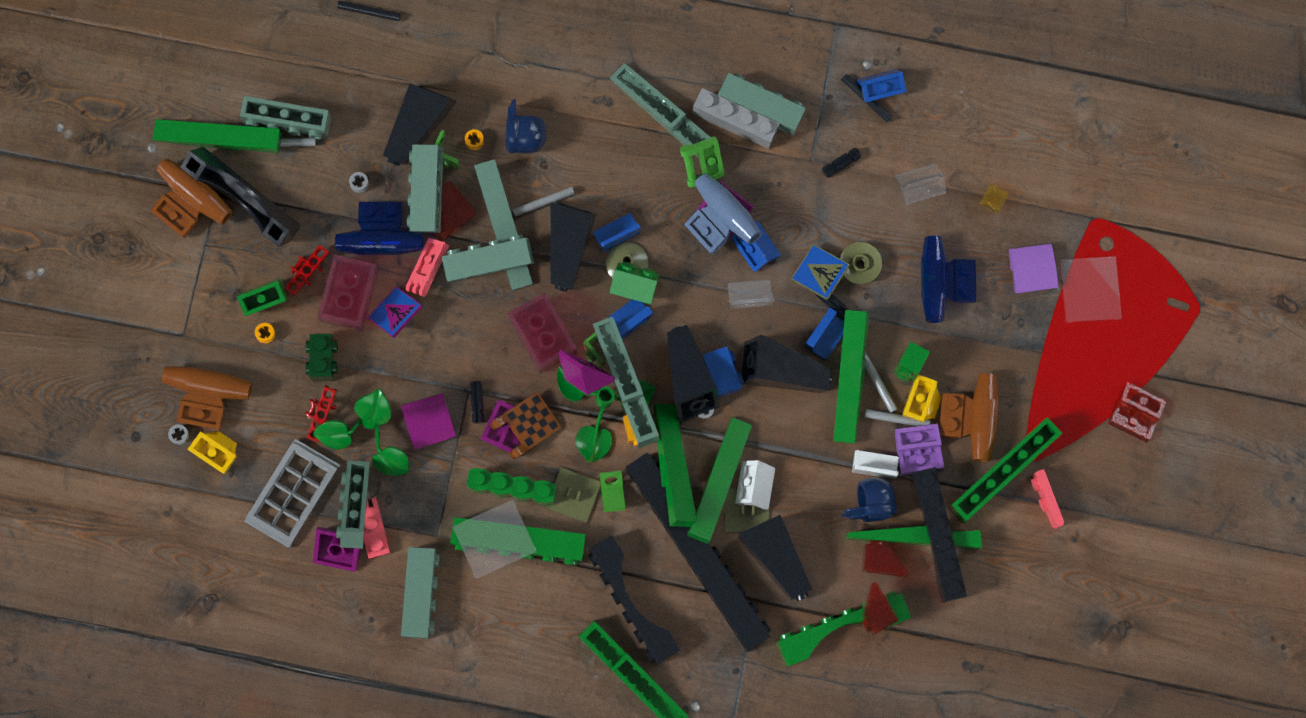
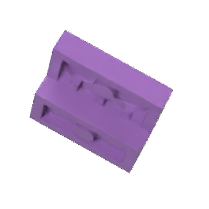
(1033, 268)
(918, 448)

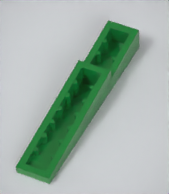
(218, 136)
(851, 376)
(673, 467)
(719, 480)
(916, 536)
(630, 672)

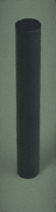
(368, 10)
(872, 104)

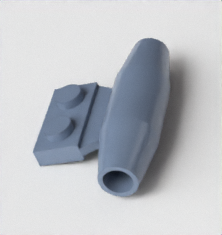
(723, 214)

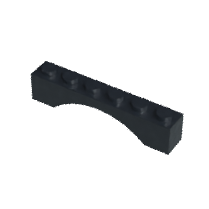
(269, 217)
(934, 513)
(657, 640)

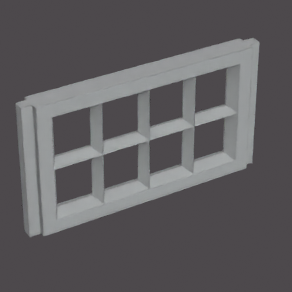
(313, 457)

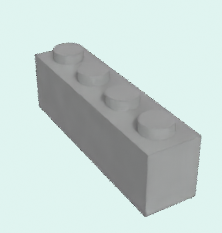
(735, 118)

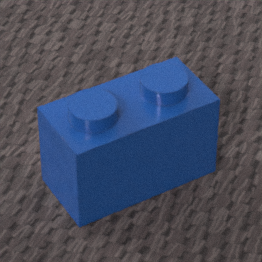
(722, 370)

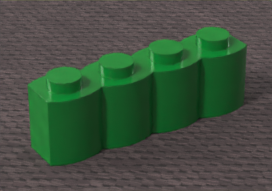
(505, 486)

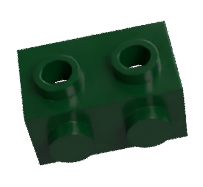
(321, 357)

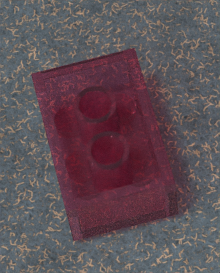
(348, 293)
(541, 332)

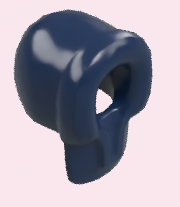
(524, 133)
(875, 501)

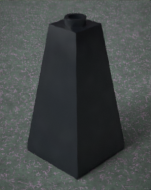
(417, 119)
(568, 241)
(777, 366)
(690, 376)
(775, 553)

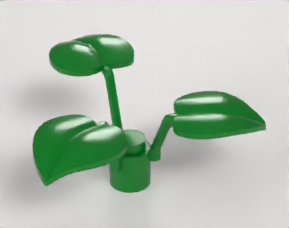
(372, 412)
(591, 441)

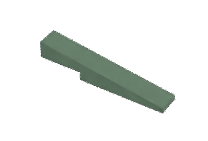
(658, 106)
(500, 216)
(626, 382)

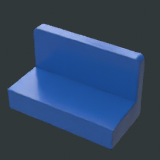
(882, 85)
(617, 232)
(758, 253)
(631, 317)
(826, 335)

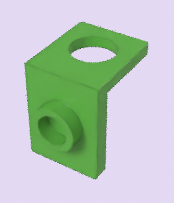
(447, 160)
(591, 352)
(612, 492)

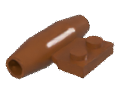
(187, 200)
(204, 394)
(973, 417)

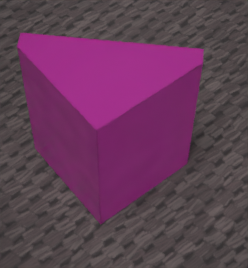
(583, 373)
(329, 553)

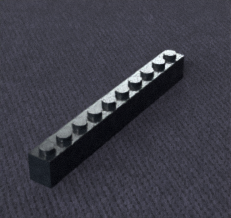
(702, 559)

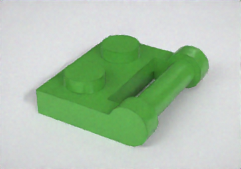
(709, 160)

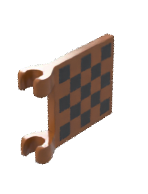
(530, 423)

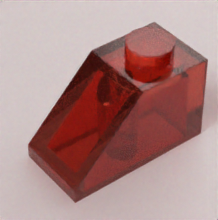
(881, 560)
(877, 611)

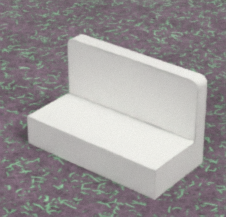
(875, 464)
(755, 484)

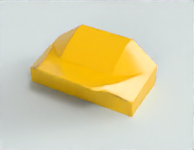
(922, 399)
(215, 450)

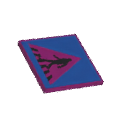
(395, 312)

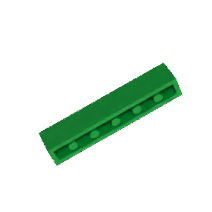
(1005, 470)
(548, 544)

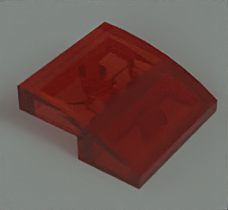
(454, 211)
(1137, 412)

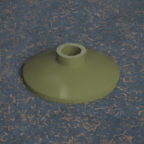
(626, 250)
(866, 254)

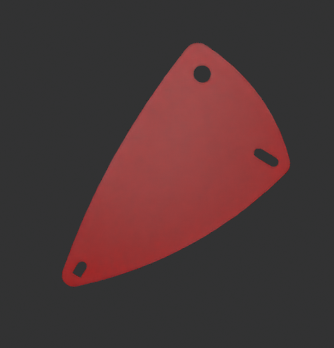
(1092, 361)

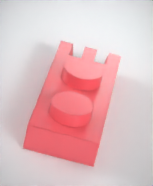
(427, 267)
(1047, 502)
(374, 532)

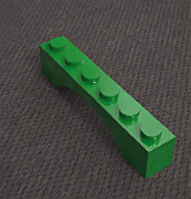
(800, 646)

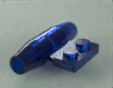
(379, 232)
(944, 280)

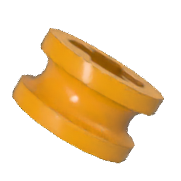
(471, 133)
(259, 336)

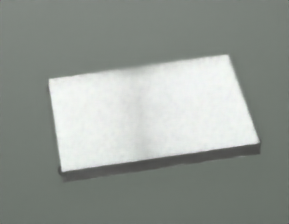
(1090, 289)
(494, 539)

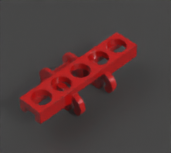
(308, 263)
(324, 401)

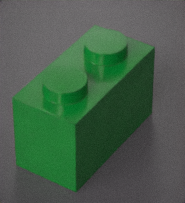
(634, 282)
(262, 297)
(911, 362)

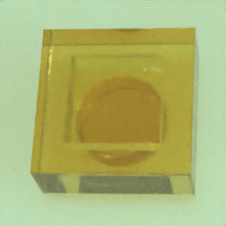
(994, 198)

